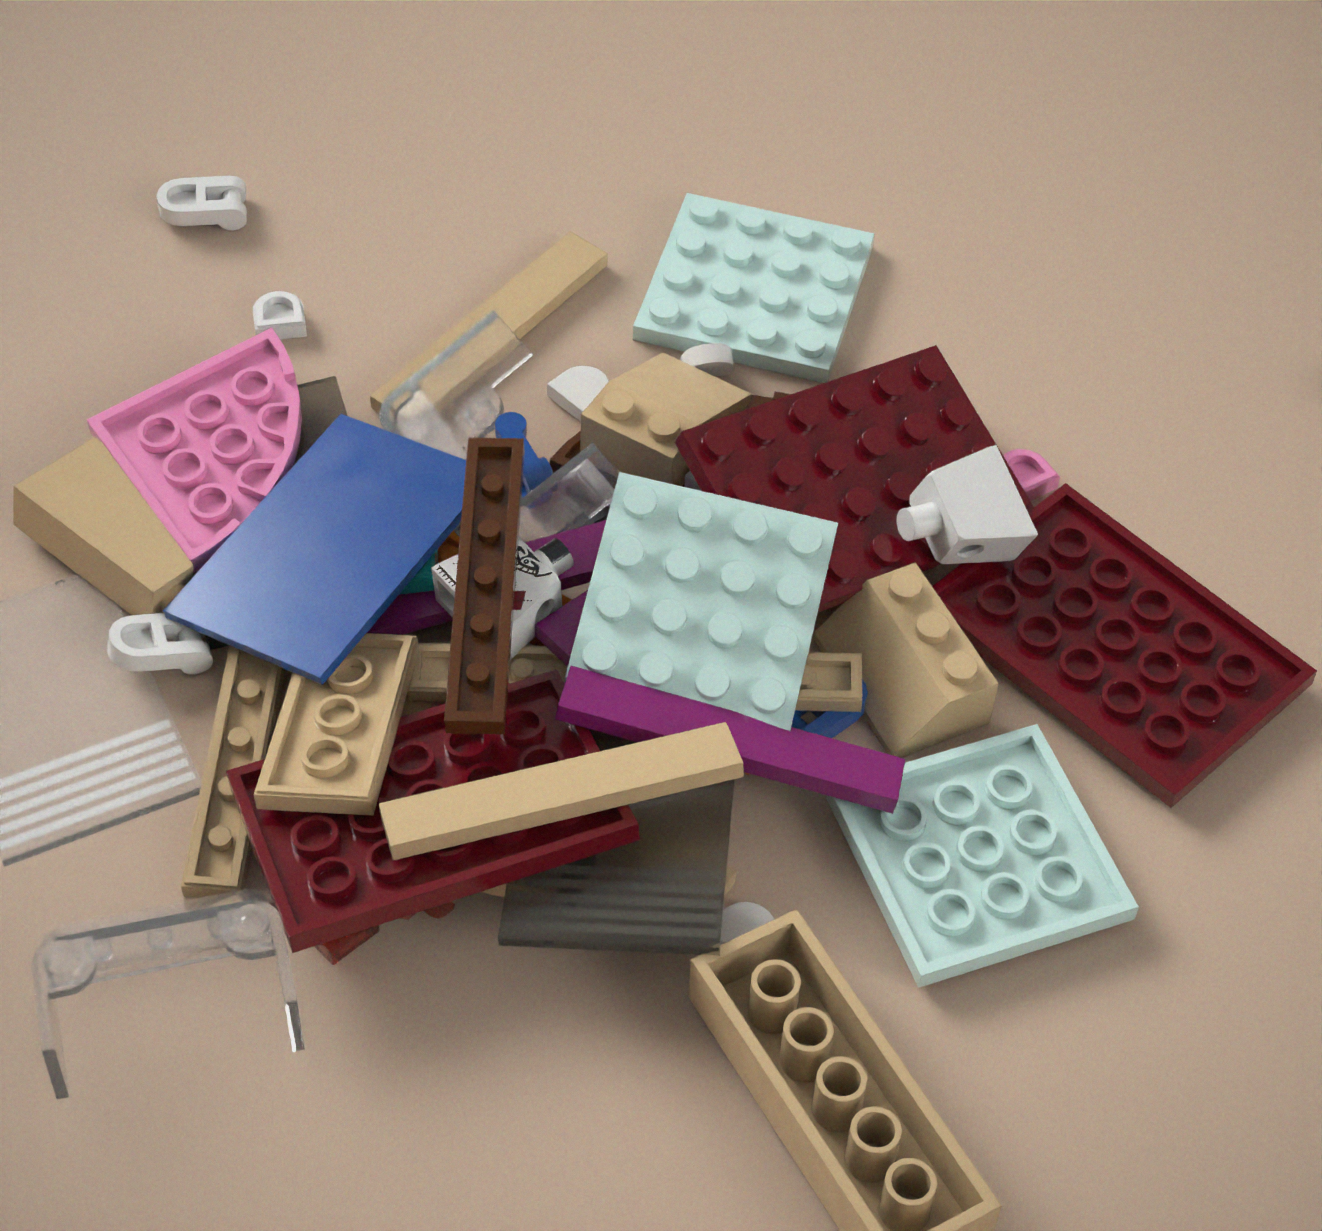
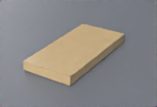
(339, 734)

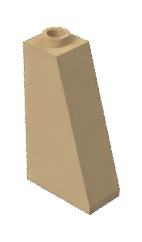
(102, 529)

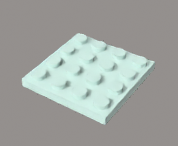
(758, 283)
(705, 597)
(985, 857)

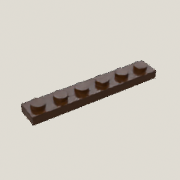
(485, 587)

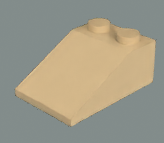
(647, 409)

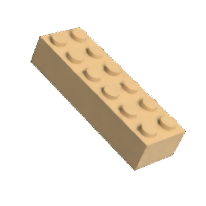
(835, 1086)

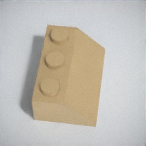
(915, 661)

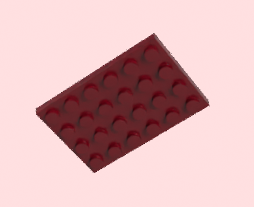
(847, 457)
(1124, 646)
(337, 869)

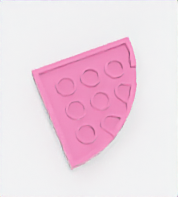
(209, 441)

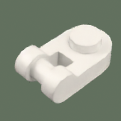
(204, 202)
(142, 645)

